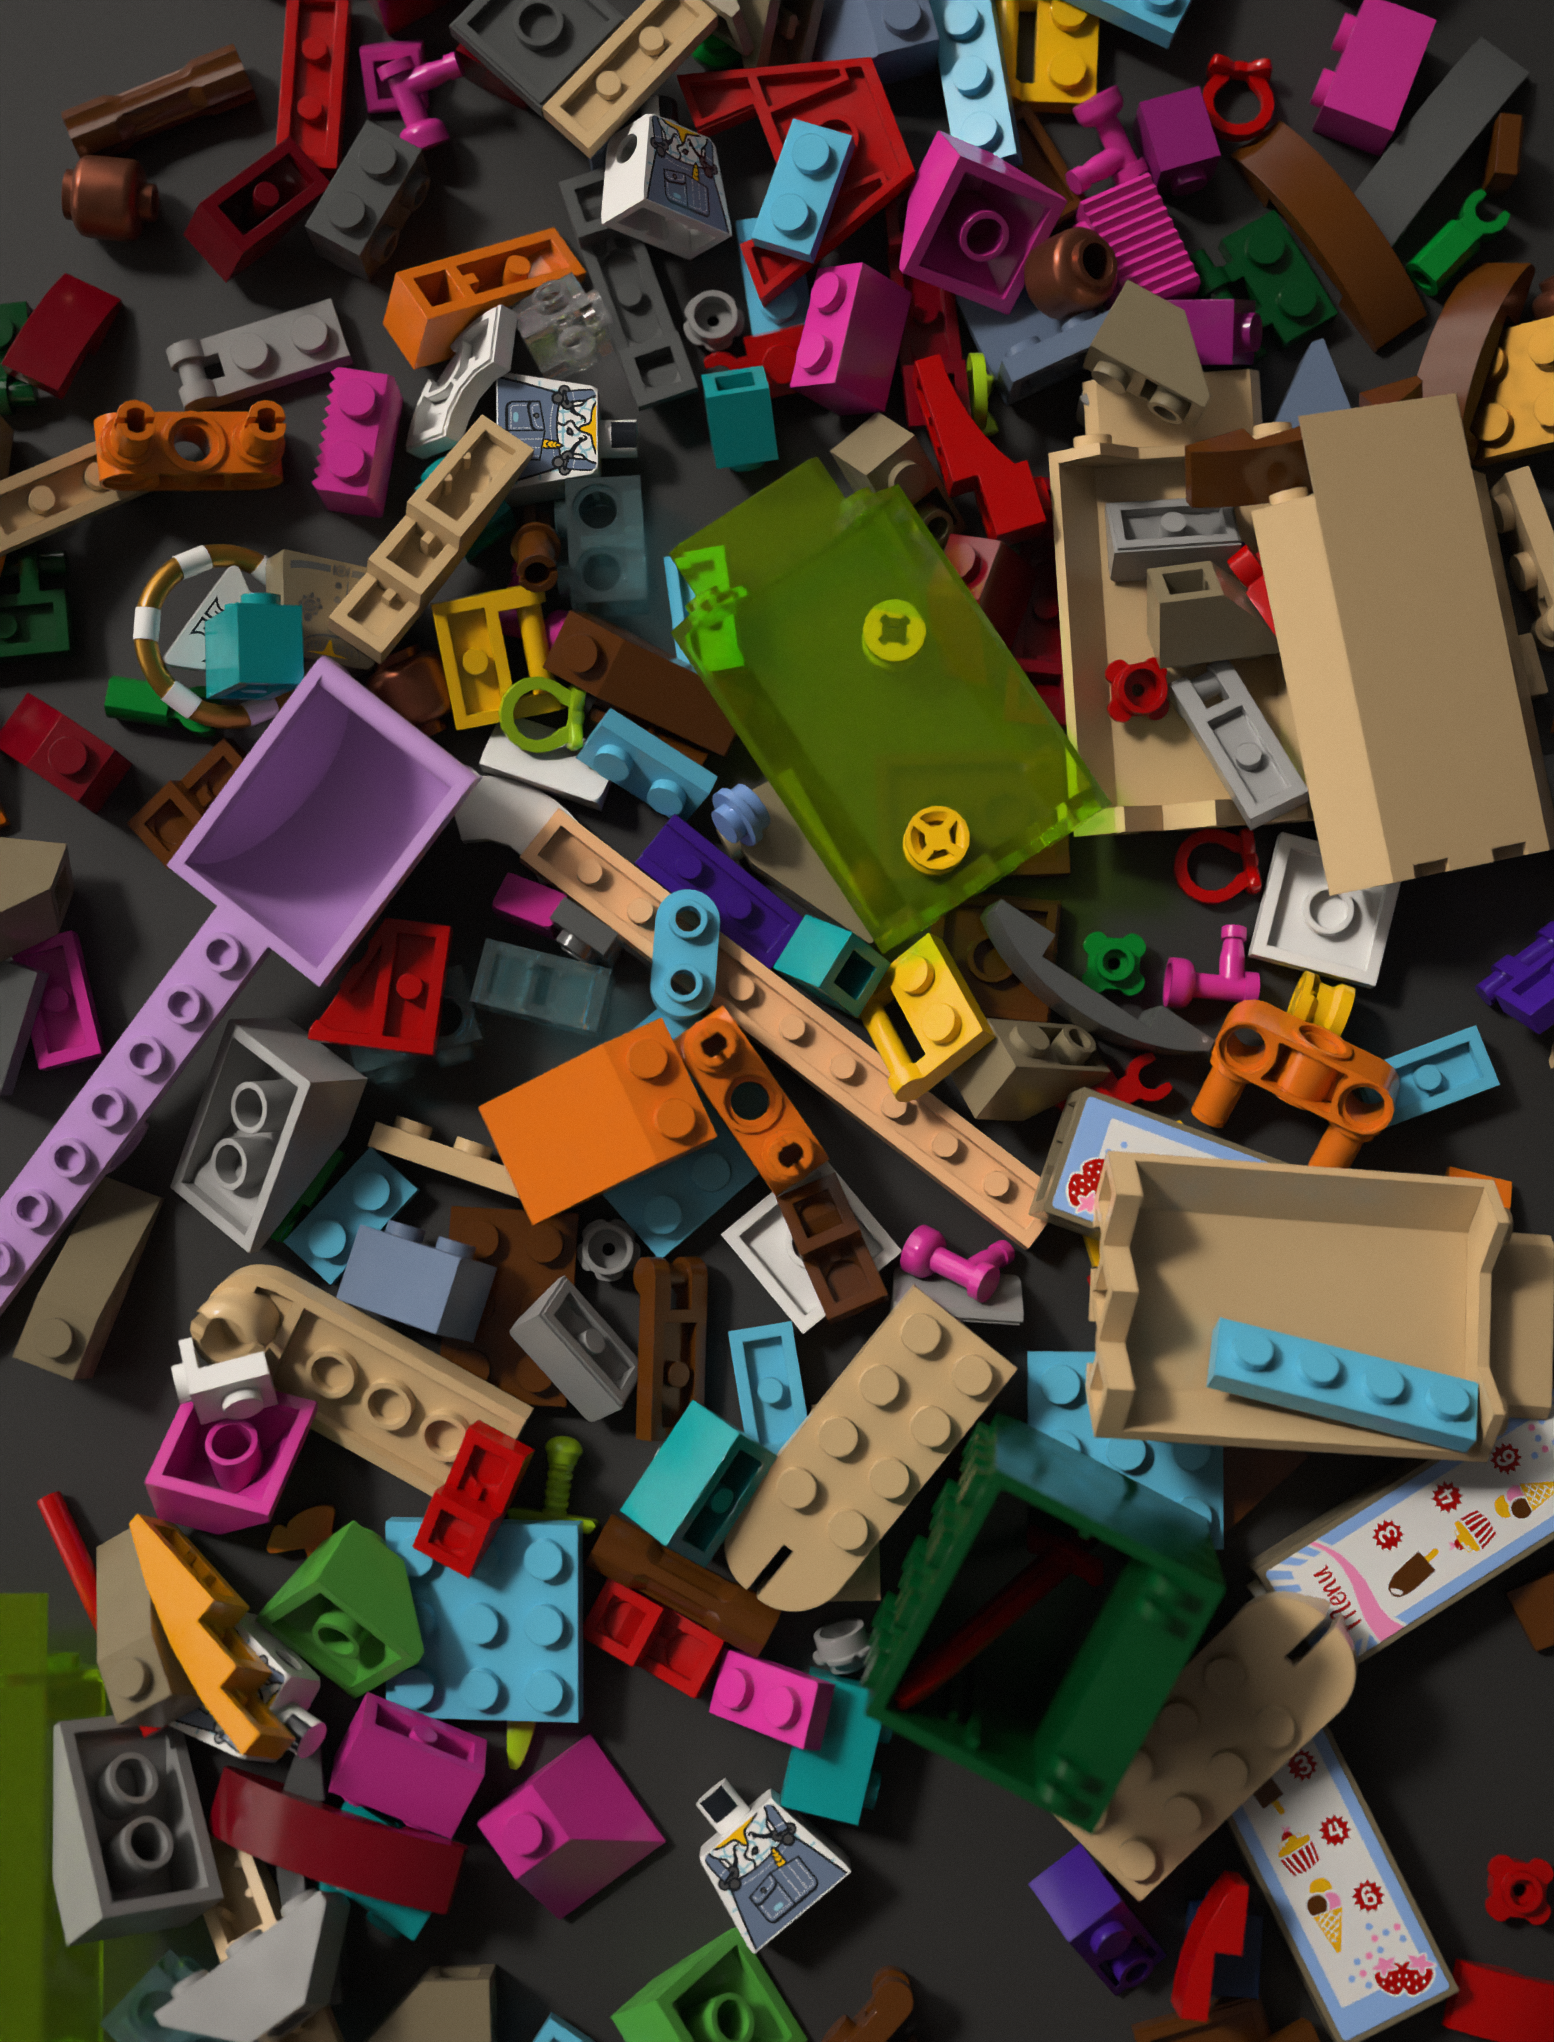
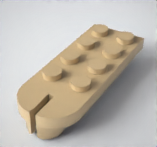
(370, 1382)
(864, 1453)
(1223, 1734)

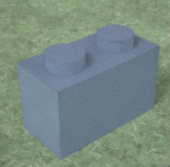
(417, 1282)

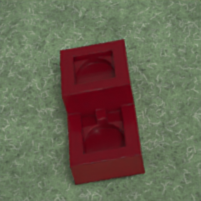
(60, 333)

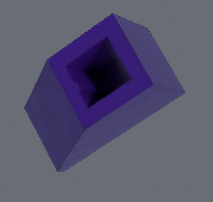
(1097, 1920)

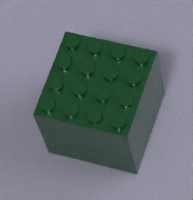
(1086, 1669)

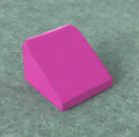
(373, 55)
(527, 904)

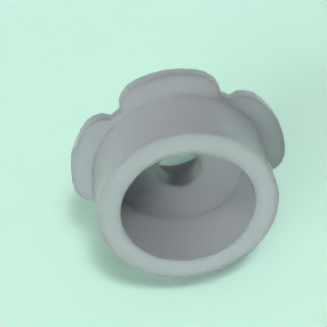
(708, 305)
(591, 1249)
(842, 1645)

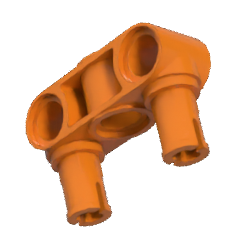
(238, 448)
(1305, 1069)
(779, 1139)

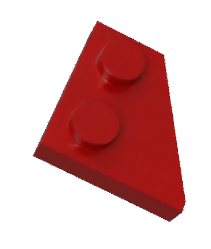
(393, 992)

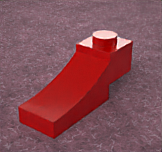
(1006, 493)

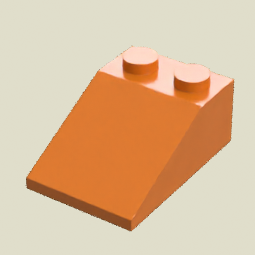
(598, 1121)

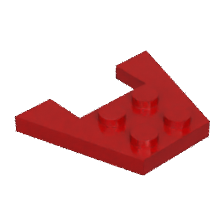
(830, 94)

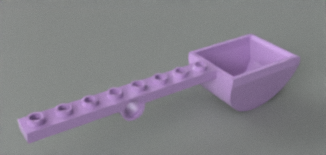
(299, 864)

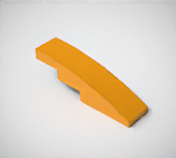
(199, 1621)

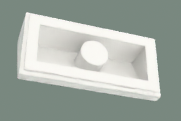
(550, 772)

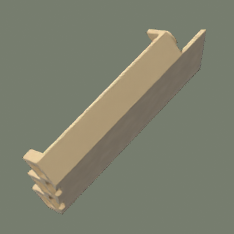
(1402, 650)
(1146, 766)
(1321, 1254)

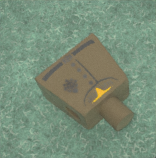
(319, 587)

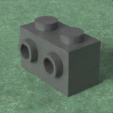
(369, 202)

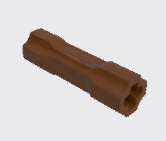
(200, 88)
(700, 1594)

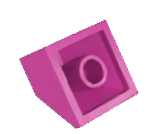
(974, 223)
(228, 1469)
(570, 1828)

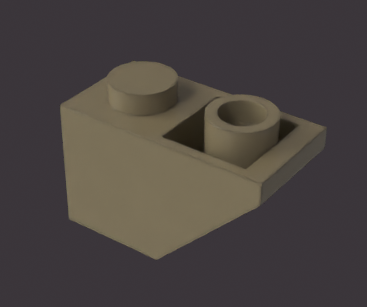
(1150, 353)
(888, 455)
(1203, 617)
(33, 892)
(1028, 1069)
(444, 2006)

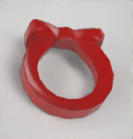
(1257, 75)
(1242, 844)

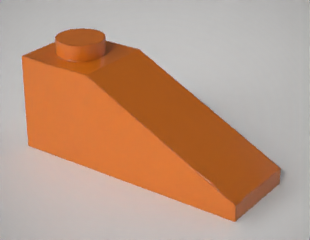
(443, 297)

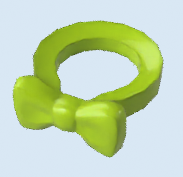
(980, 388)
(570, 735)

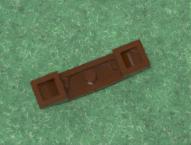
(1335, 231)
(1469, 333)
(1246, 471)

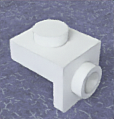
(224, 1389)

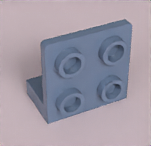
(1027, 347)

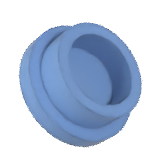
(740, 815)

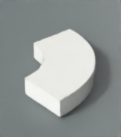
(446, 406)
(505, 814)

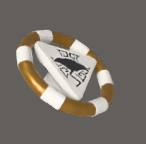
(189, 647)

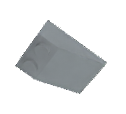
(264, 1126)
(127, 1832)

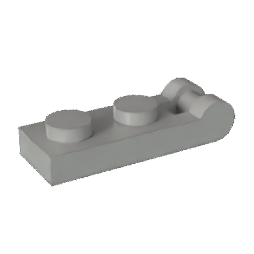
(260, 356)
(1239, 744)

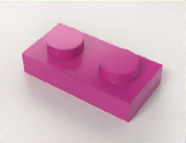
(67, 1017)
(772, 1699)

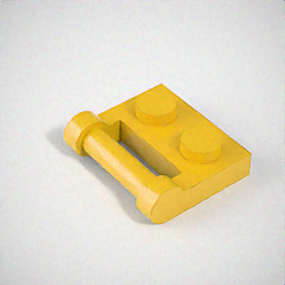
(1062, 54)
(477, 659)
(939, 1012)

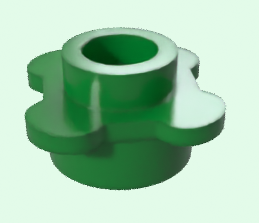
(1126, 950)

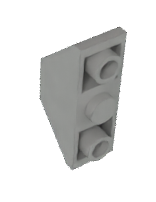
(269, 1978)

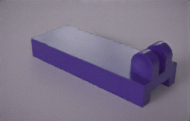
(747, 909)

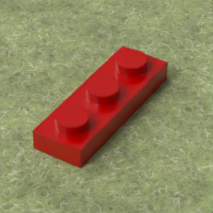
(315, 79)

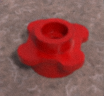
(1154, 690)
(1504, 1875)

